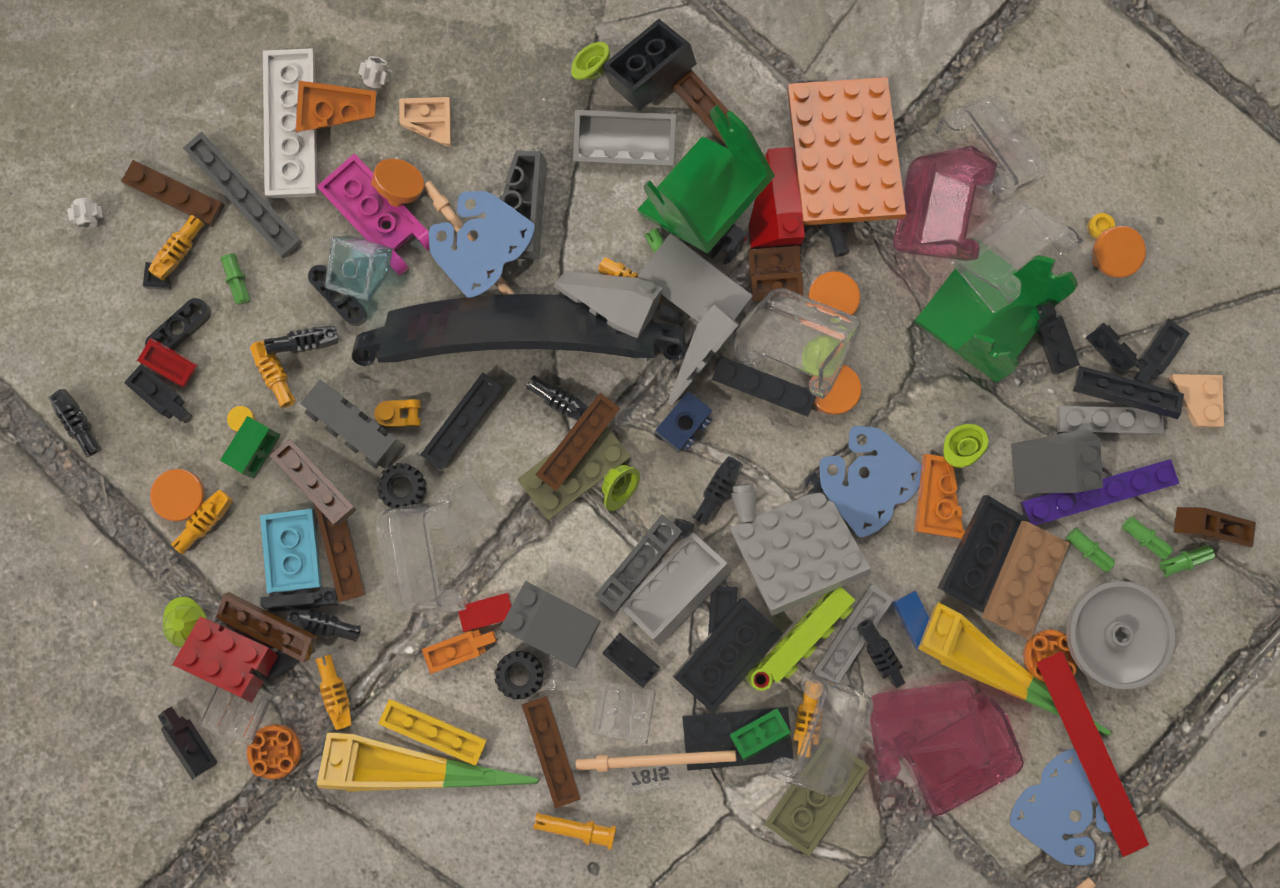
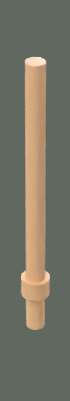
(443, 205)
(604, 763)

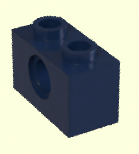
(690, 408)

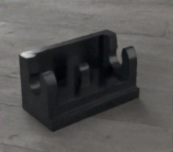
(731, 242)
(631, 660)

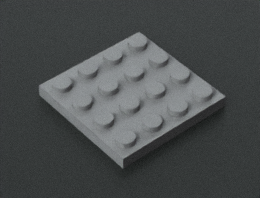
(799, 552)

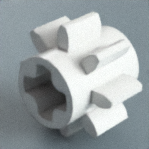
(375, 72)
(84, 213)

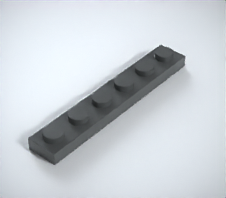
(242, 195)

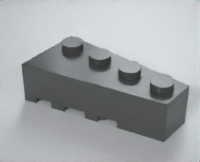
(525, 194)
(352, 424)

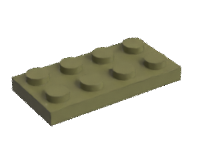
(599, 459)
(806, 815)

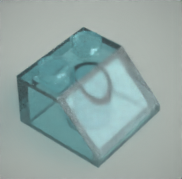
(357, 266)

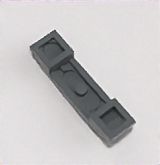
(638, 563)

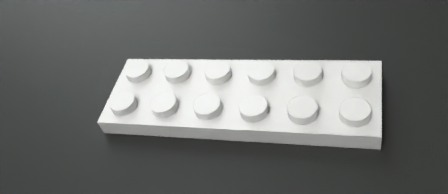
(288, 155)

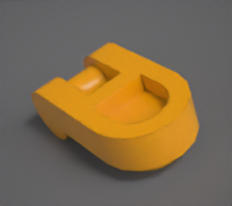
(390, 413)

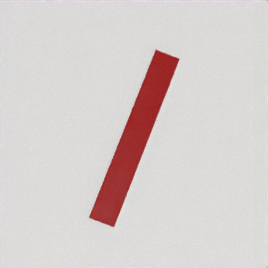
(1092, 754)

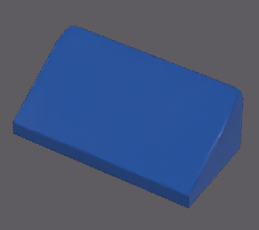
(912, 616)

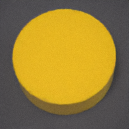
(1099, 223)
(237, 416)

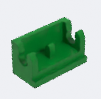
(250, 447)
(760, 734)

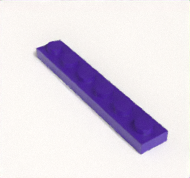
(1114, 489)

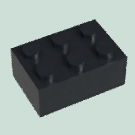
(649, 64)

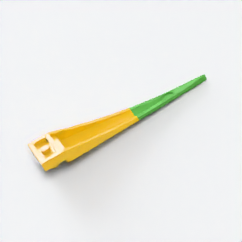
(970, 652)
(371, 765)

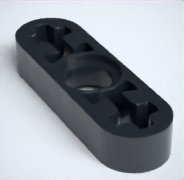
(186, 309)
(344, 313)

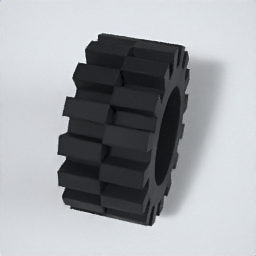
(393, 473)
(535, 675)

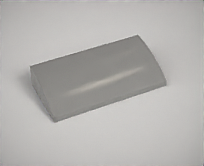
(624, 137)
(692, 280)
(676, 588)

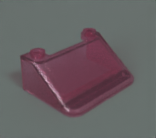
(940, 203)
(925, 722)
(946, 776)

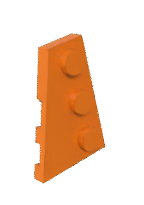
(331, 105)
(937, 500)

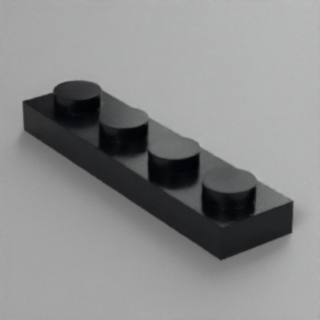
(764, 386)
(1128, 392)
(462, 421)

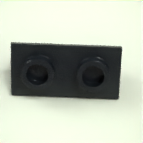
(1119, 356)

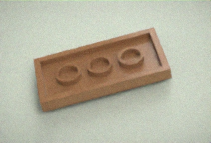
(1025, 580)

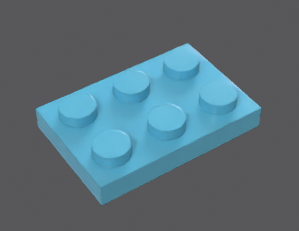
(290, 551)

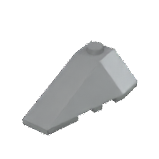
(622, 300)
(706, 340)

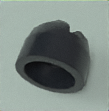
(814, 479)
(686, 527)

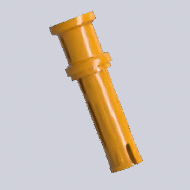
(587, 832)

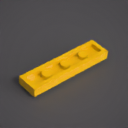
(432, 731)

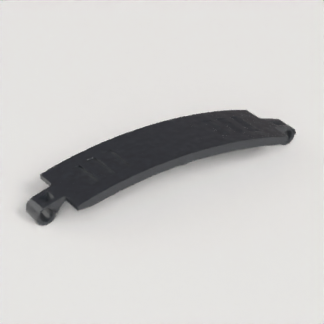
(507, 324)

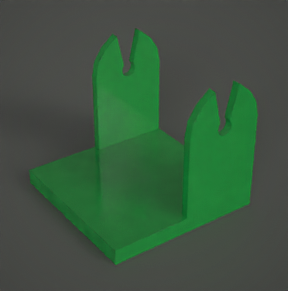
(709, 185)
(988, 338)

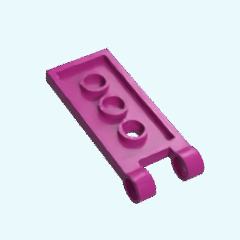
(367, 210)

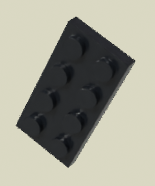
(981, 553)
(727, 654)
(712, 733)

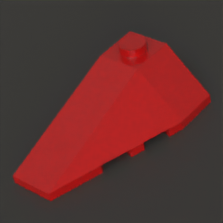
(778, 209)

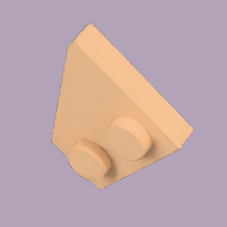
(427, 117)
(1202, 398)

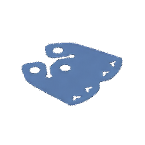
(489, 250)
(880, 490)
(1049, 815)

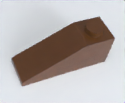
(1214, 526)

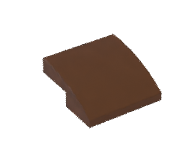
(774, 270)

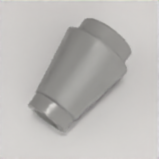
(745, 501)

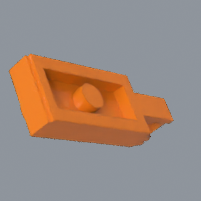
(457, 650)

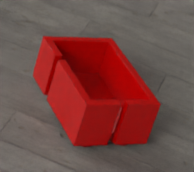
(225, 659)

